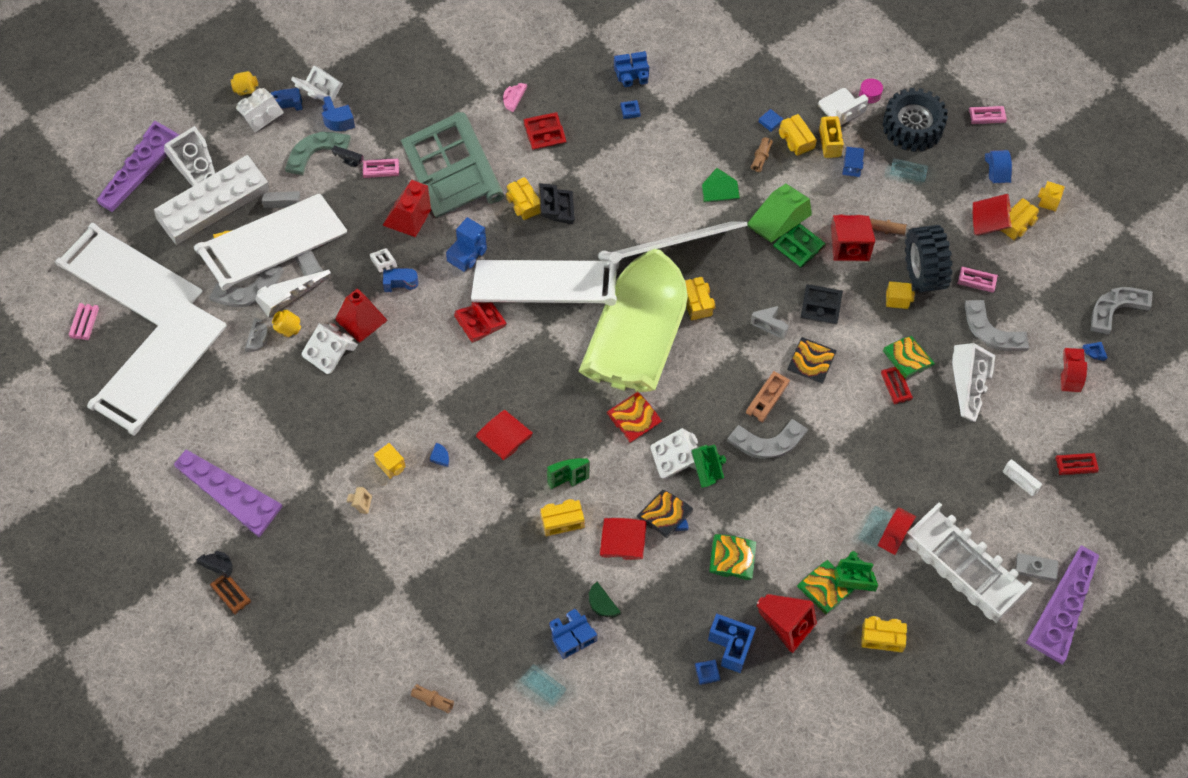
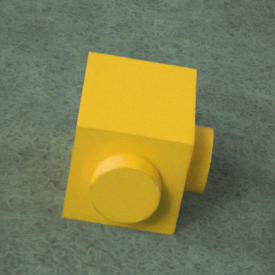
(1050, 196)
(899, 295)
(390, 461)

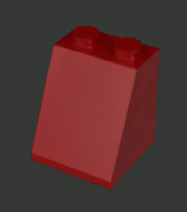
(410, 209)
(852, 237)

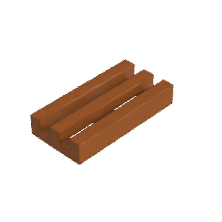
(240, 605)

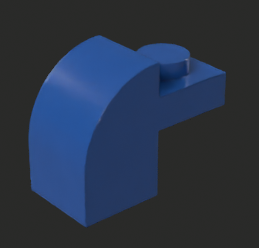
(337, 118)
(853, 161)
(999, 166)

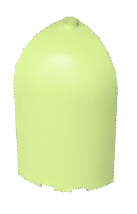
(641, 326)

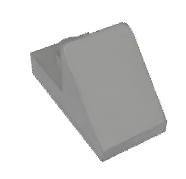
(766, 321)

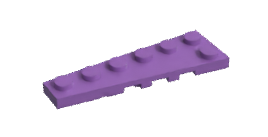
(140, 164)
(238, 498)
(1060, 617)

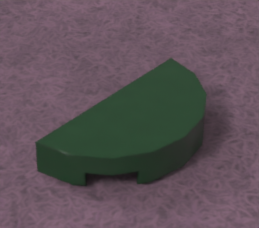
(601, 602)

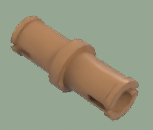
(761, 154)
(888, 226)
(432, 698)

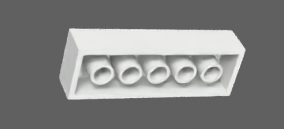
(211, 200)

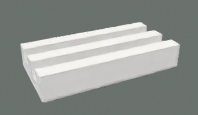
(384, 263)
(1022, 478)

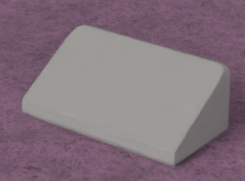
(280, 199)

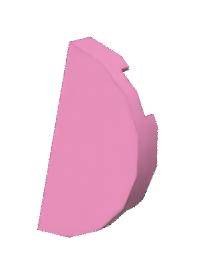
(513, 95)

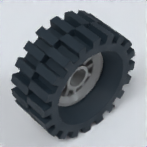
(915, 119)
(928, 258)

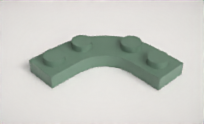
(309, 145)

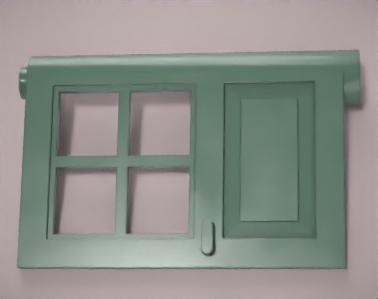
(460, 181)

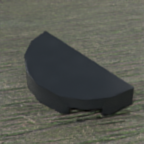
(350, 158)
(217, 562)

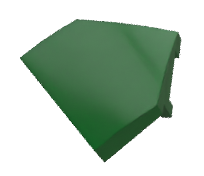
(720, 187)
(708, 464)
(855, 574)

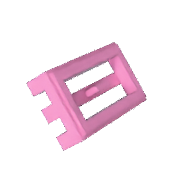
(988, 117)
(381, 171)
(977, 282)
(72, 334)

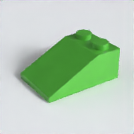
(780, 213)

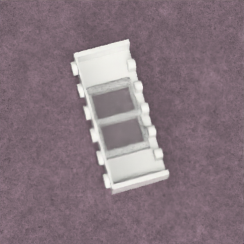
(966, 564)

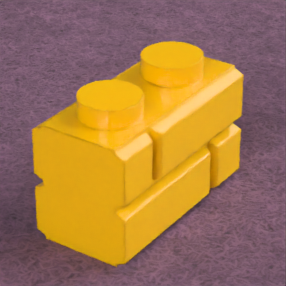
(797, 135)
(831, 137)
(524, 198)
(1021, 216)
(698, 300)
(562, 517)
(884, 634)

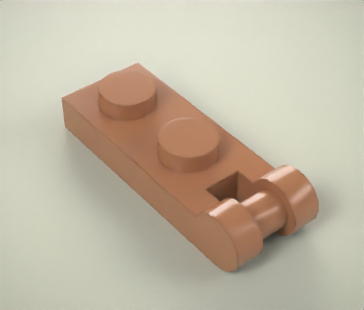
(768, 396)

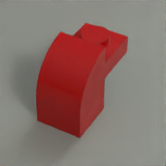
(1074, 371)
(896, 530)

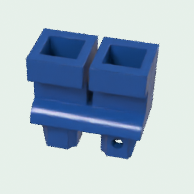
(631, 69)
(573, 634)

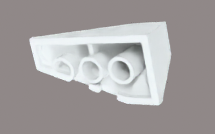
(190, 156)
(281, 294)
(971, 369)

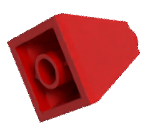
(359, 316)
(788, 618)

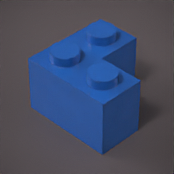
(468, 246)
(735, 637)

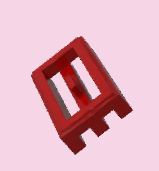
(901, 398)
(1059, 458)

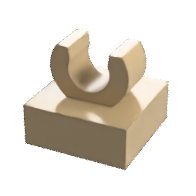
(360, 500)

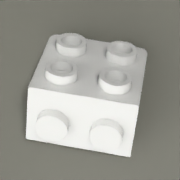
(319, 84)
(843, 105)
(259, 109)
(327, 347)
(674, 453)

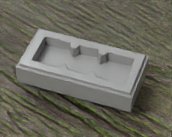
(1036, 567)

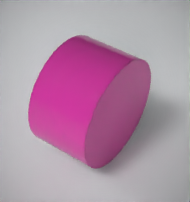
(872, 89)

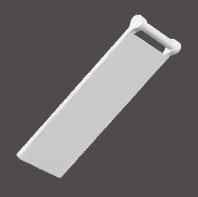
(272, 240)
(616, 256)
(127, 275)
(543, 281)
(158, 365)

